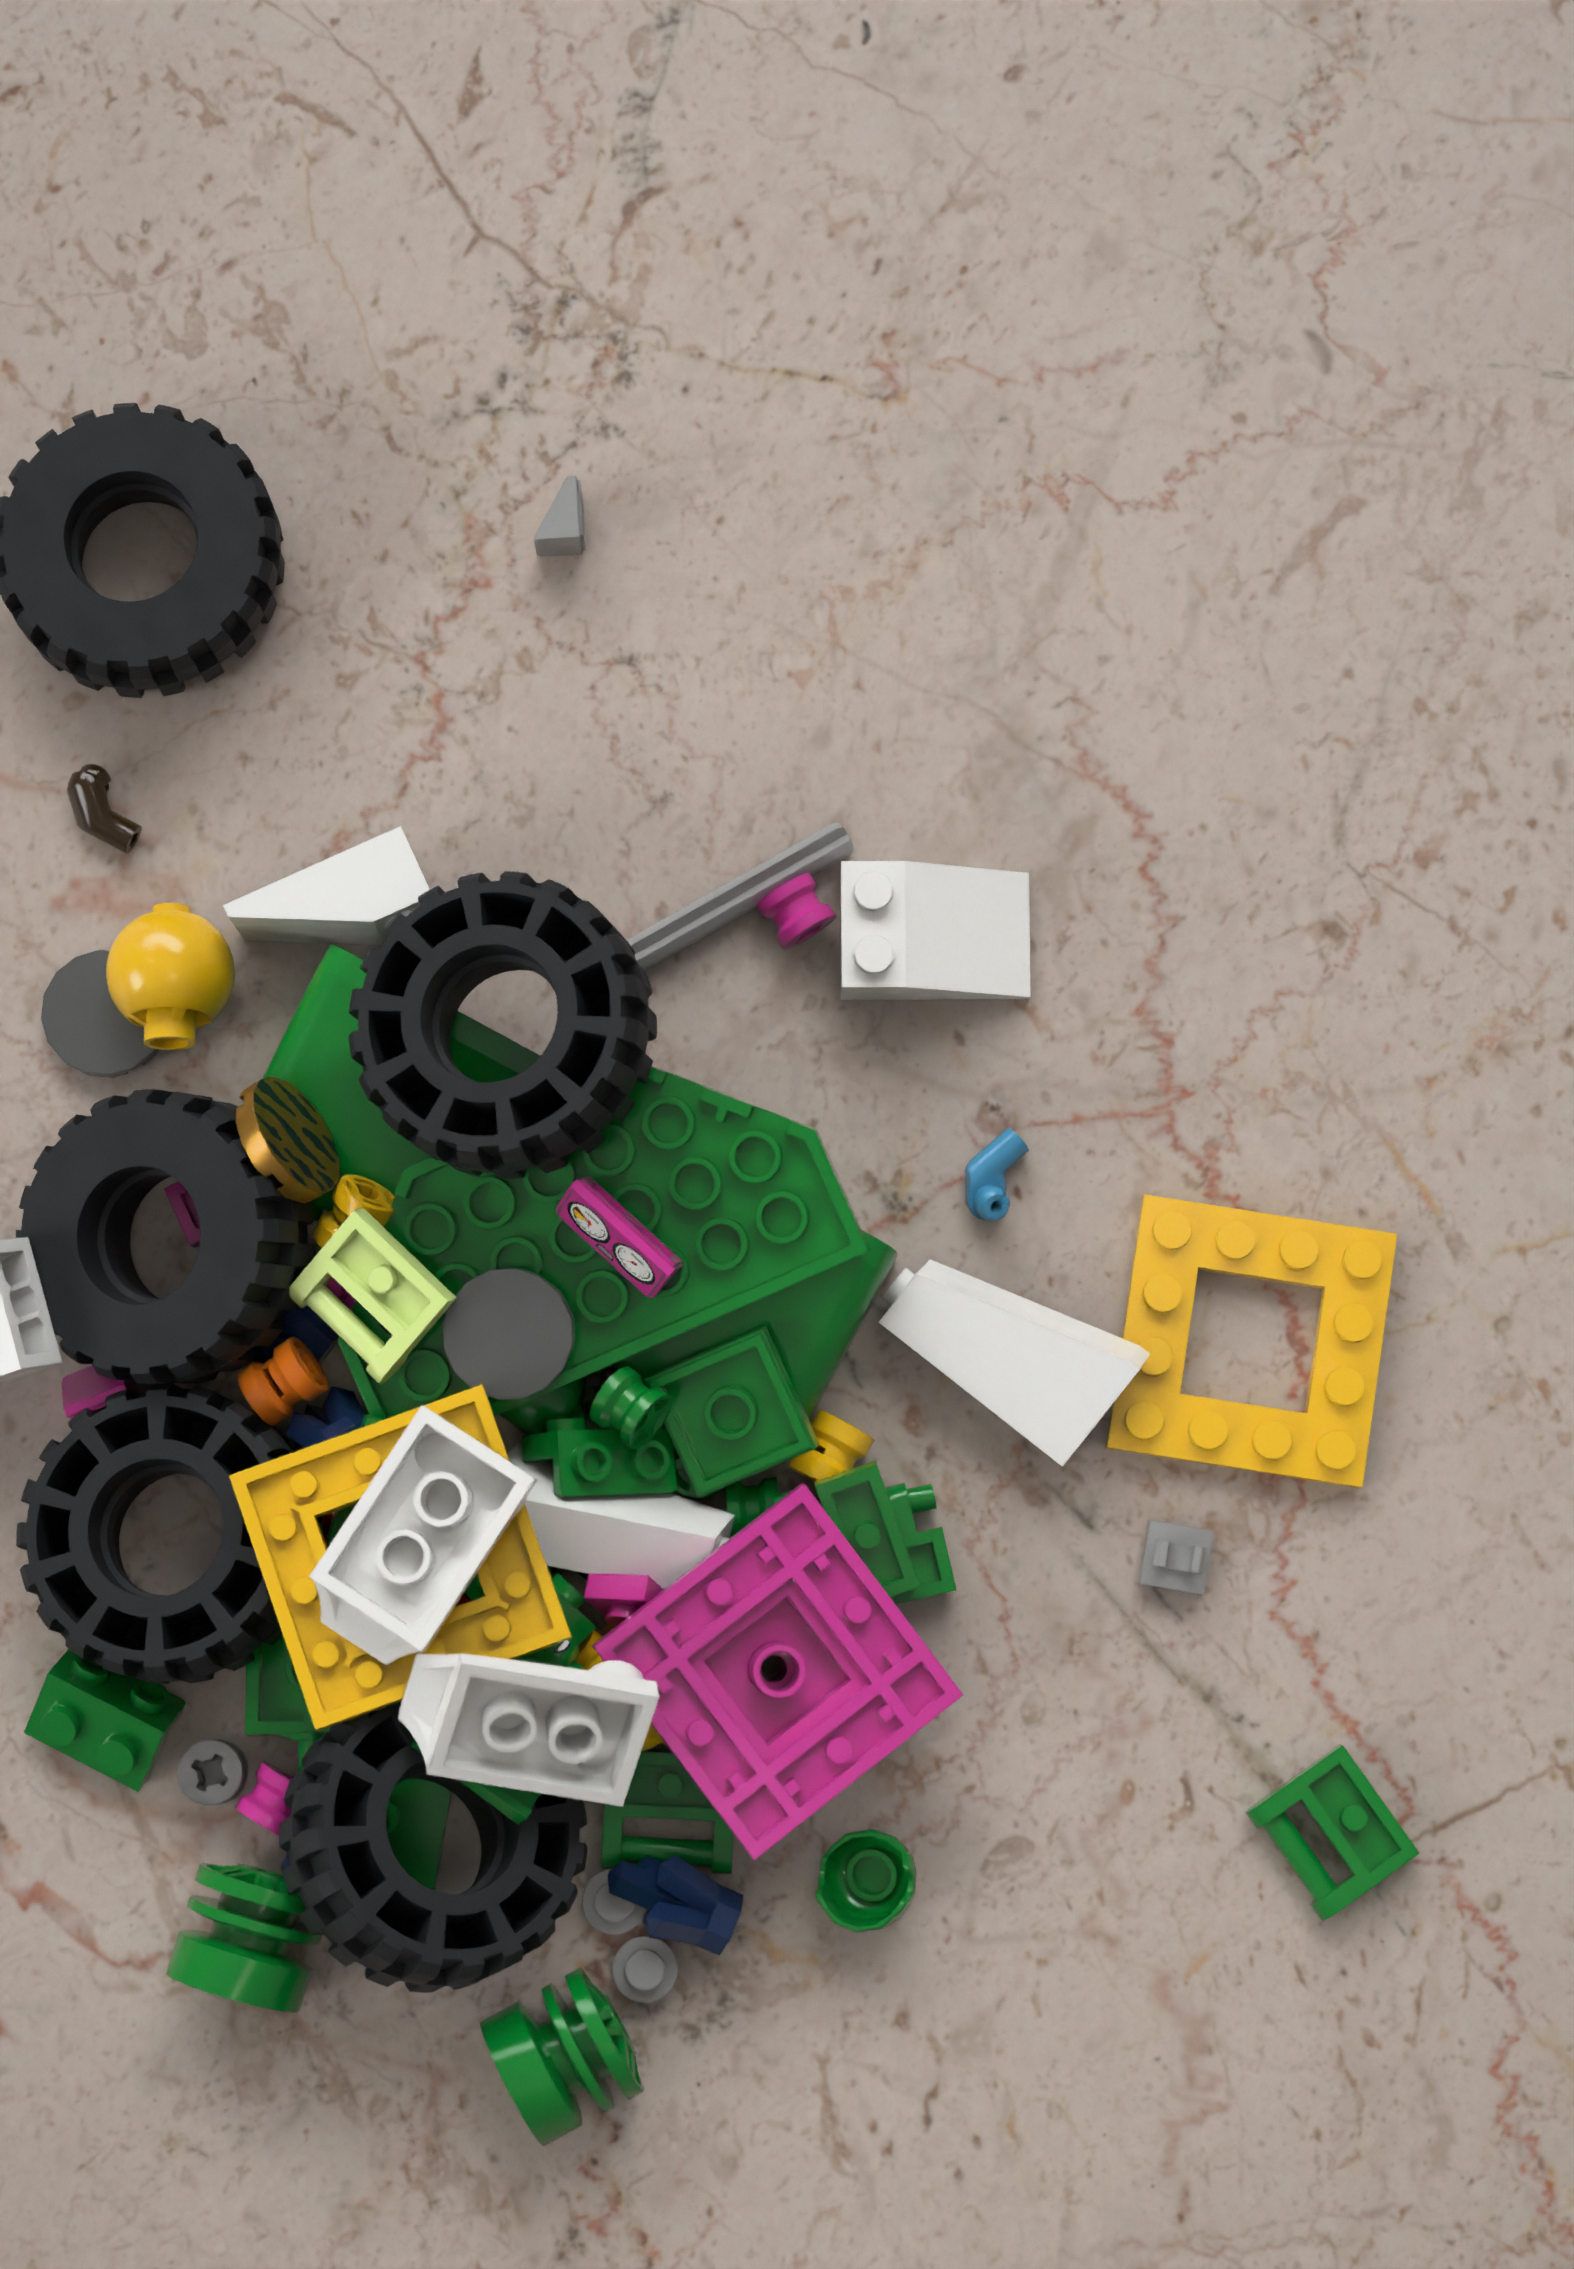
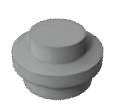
(607, 1911)
(645, 1969)

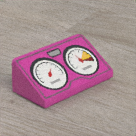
(618, 1236)

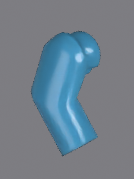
(986, 1176)

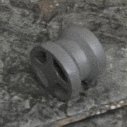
(229, 1768)

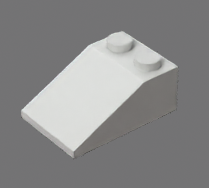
(338, 898)
(933, 932)

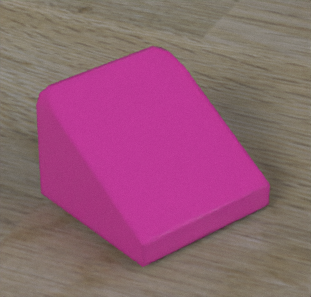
(89, 1391)

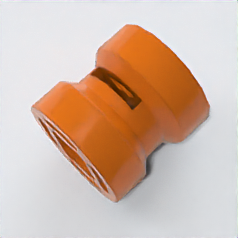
(282, 1381)

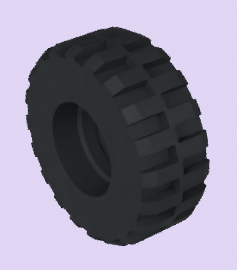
(120, 463)
(430, 969)
(81, 1229)
(78, 1523)
(382, 1914)

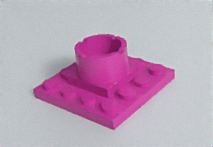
(846, 1684)

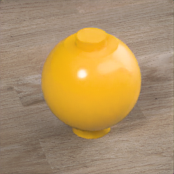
(170, 975)

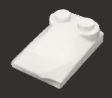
(417, 1538)
(530, 1723)

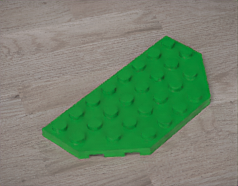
(710, 1175)

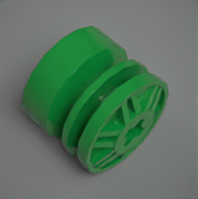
(248, 1939)
(562, 2056)

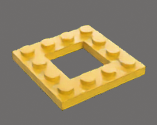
(1355, 1281)
(281, 1515)

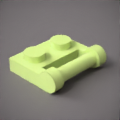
(384, 1281)

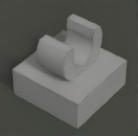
(1175, 1557)

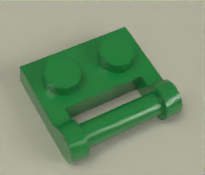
(664, 1791)
(1350, 1819)

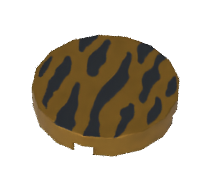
(287, 1139)

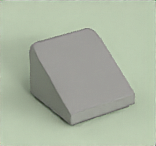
(564, 523)

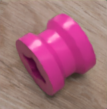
(796, 911)
(266, 1801)

